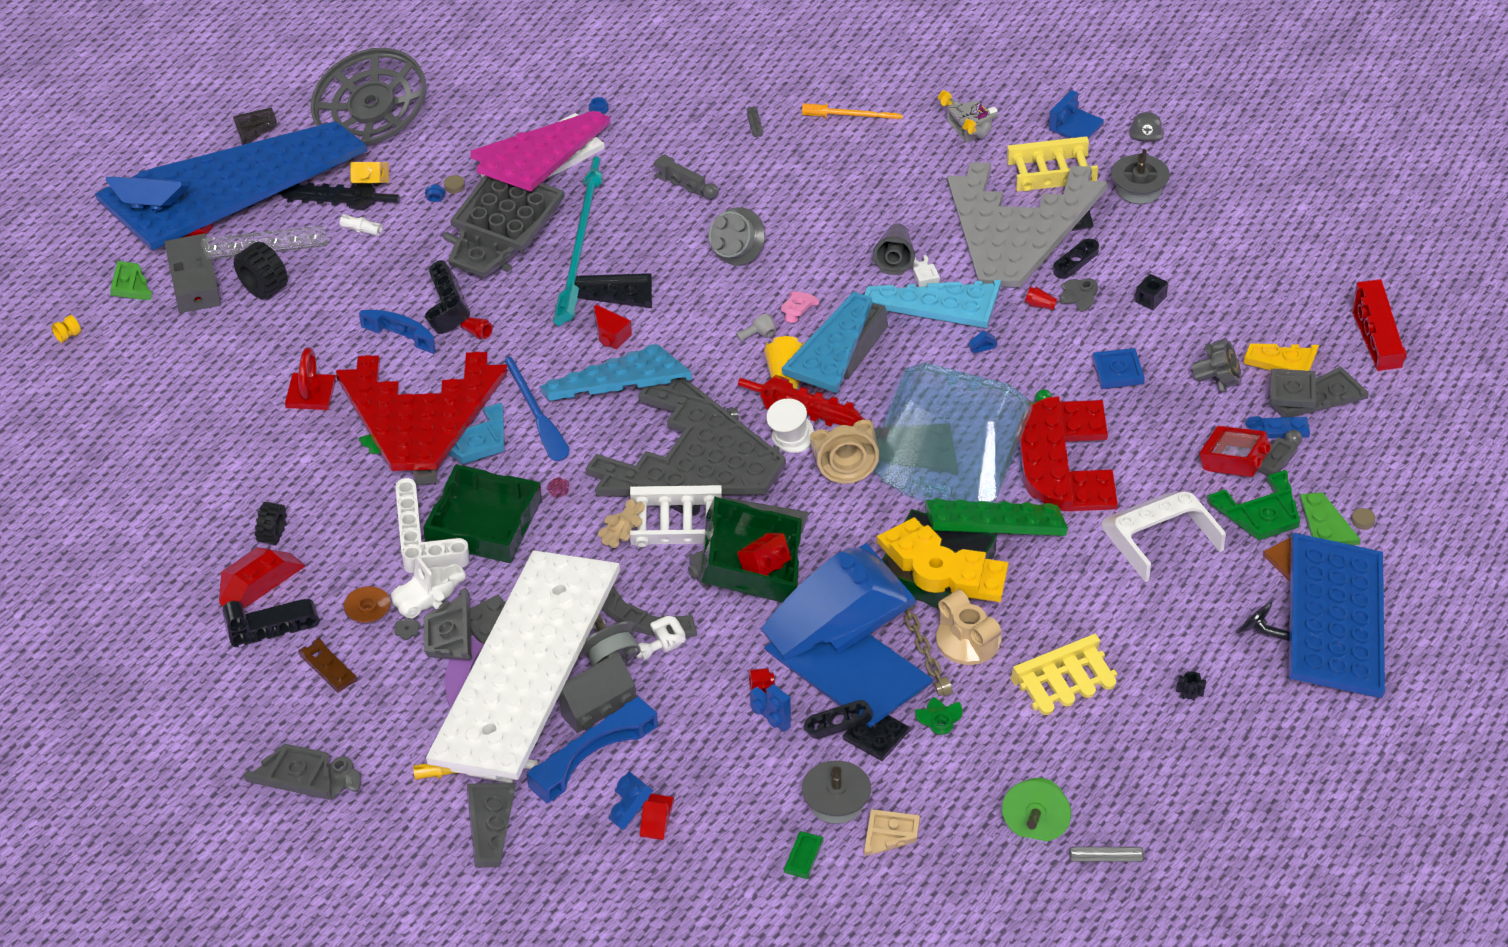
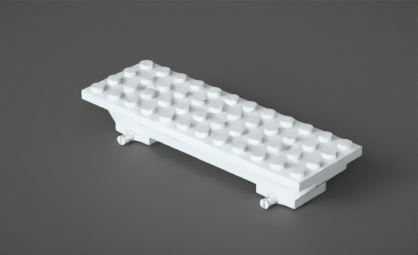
(523, 667)

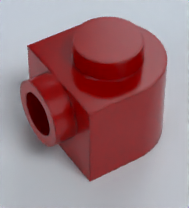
(761, 678)

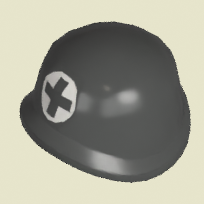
(1146, 127)

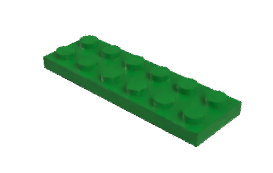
(995, 517)

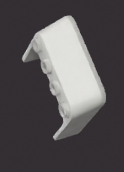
(1127, 522)

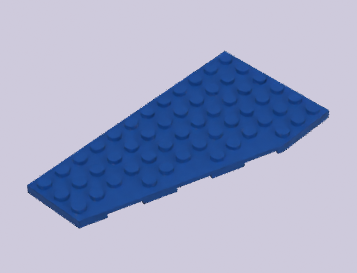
(233, 180)

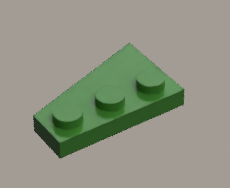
(1325, 520)

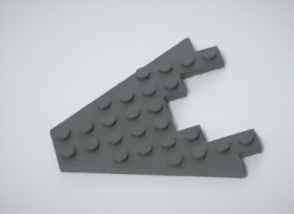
(708, 452)

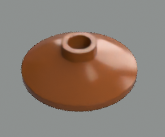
(363, 598)

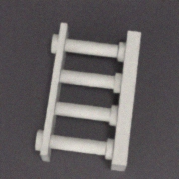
(665, 497)

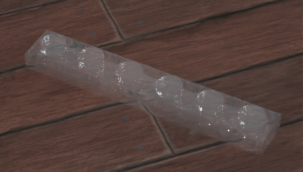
(278, 240)

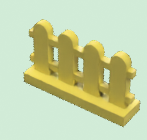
(1068, 656)

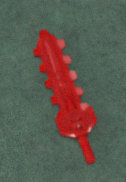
(816, 405)

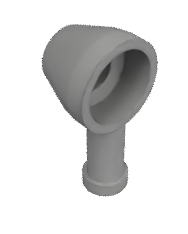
(763, 325)

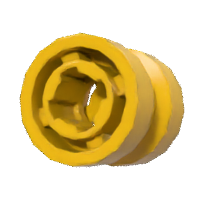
(66, 328)

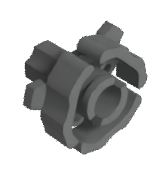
(1222, 364)

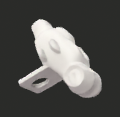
(426, 588)

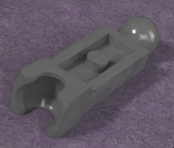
(684, 177)

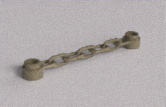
(943, 684)

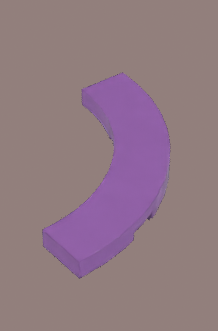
(458, 671)

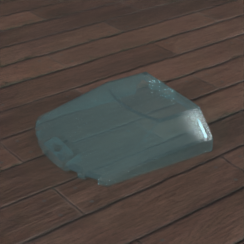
(950, 435)

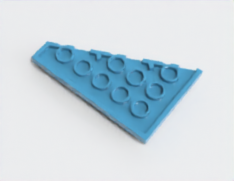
(641, 367)

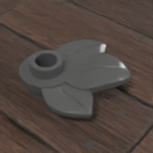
(1077, 293)
(343, 777)

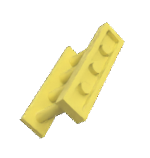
(1046, 151)

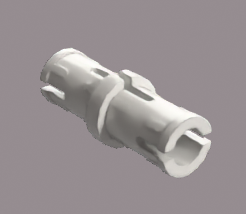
(361, 225)

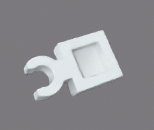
(925, 273)

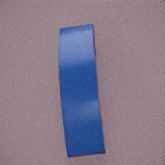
(378, 320)

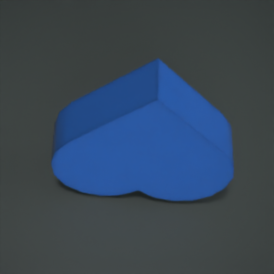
(982, 342)

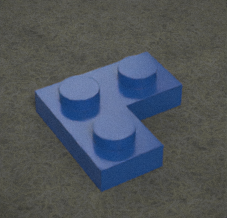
(773, 706)
(633, 794)

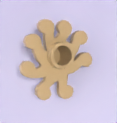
(621, 524)

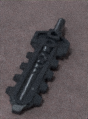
(355, 197)

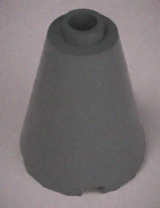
(894, 251)

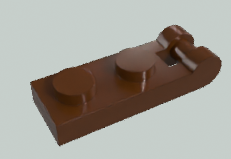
(327, 665)

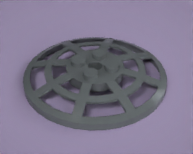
(372, 90)

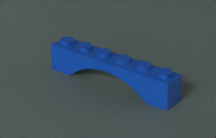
(628, 723)

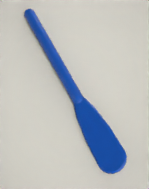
(550, 436)

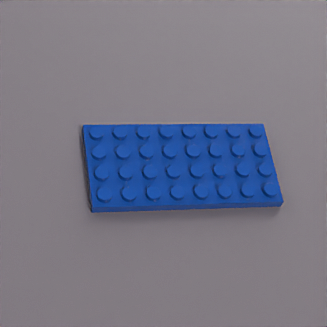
(1336, 615)

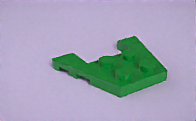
(1263, 515)

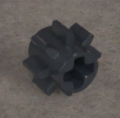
(1191, 685)

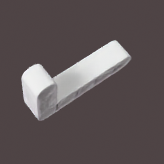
(432, 553)

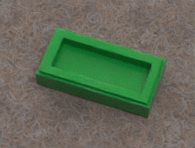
(803, 855)

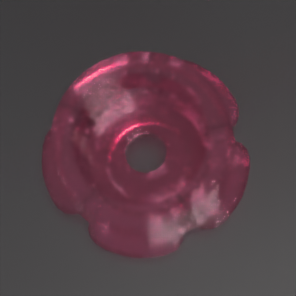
(558, 485)

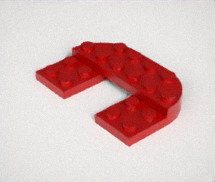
(1046, 459)

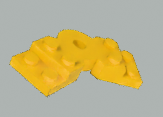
(938, 567)

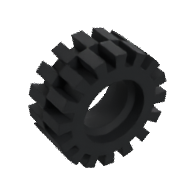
(270, 523)

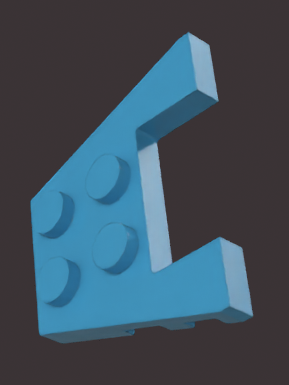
(482, 439)

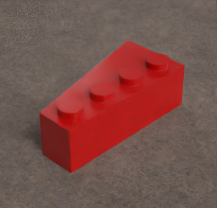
(1378, 325)

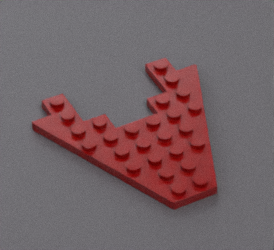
(419, 428)

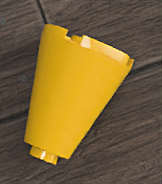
(779, 353)

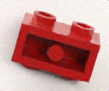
(765, 554)

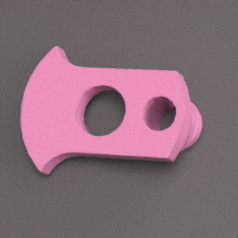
(794, 310)

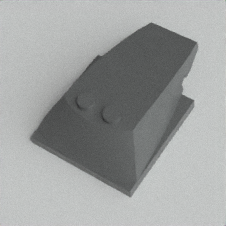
(499, 223)

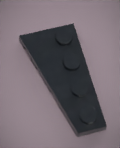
(617, 288)

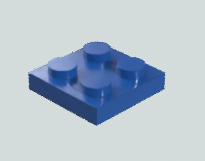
(1118, 368)

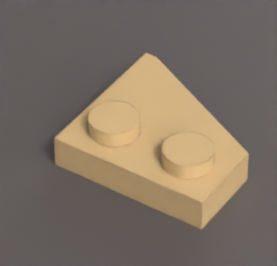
(890, 831)

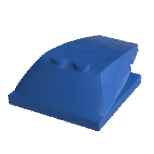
(838, 604)

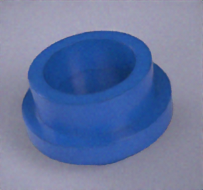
(598, 104)
(435, 193)

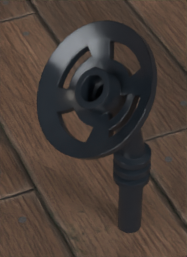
(1258, 622)

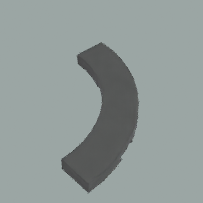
(620, 611)

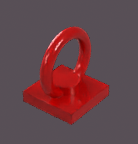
(307, 388)

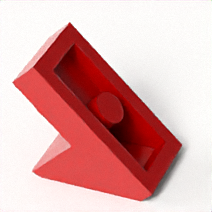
(656, 816)

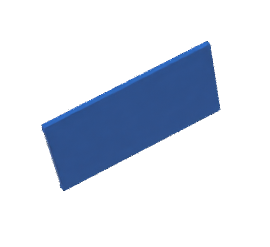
(861, 672)

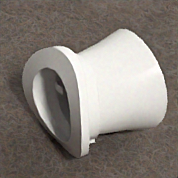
(790, 426)

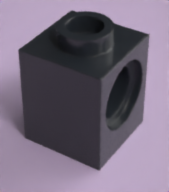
(1151, 292)

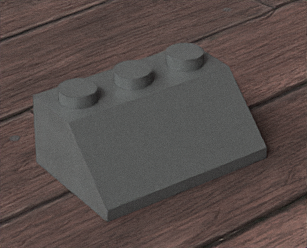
(596, 693)

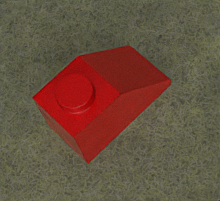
(611, 327)

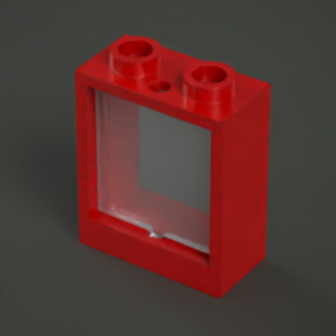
(1235, 451)

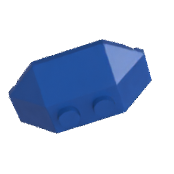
(147, 191)

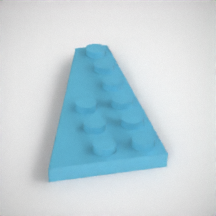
(941, 301)

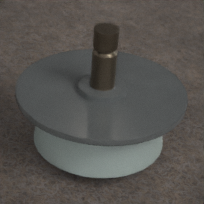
(836, 791)

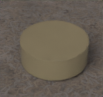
(454, 184)
(1363, 518)

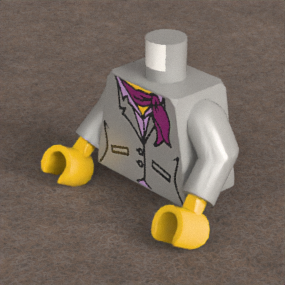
(968, 119)

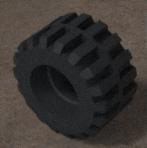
(260, 270)

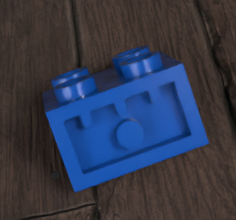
(1071, 121)

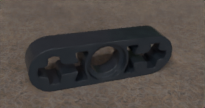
(1078, 251)
(829, 715)

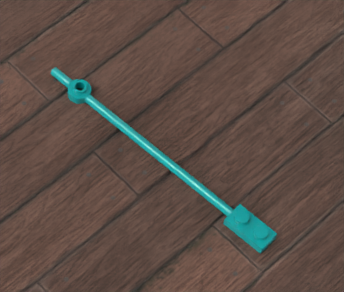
(568, 298)

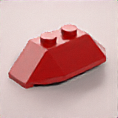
(256, 575)

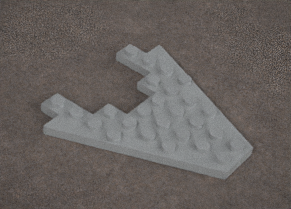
(1016, 240)

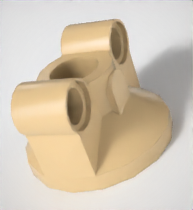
(848, 462)
(966, 631)

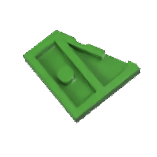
(129, 282)

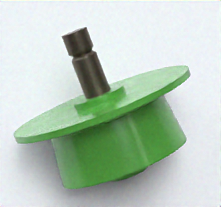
(1037, 809)

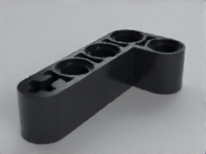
(453, 306)
(268, 622)

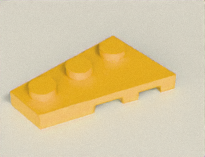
(1276, 357)

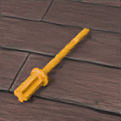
(822, 110)

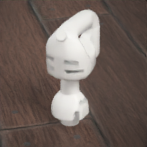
(664, 640)

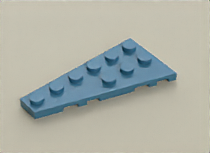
(829, 350)

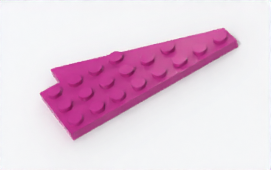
(536, 154)

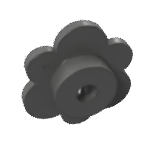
(406, 628)

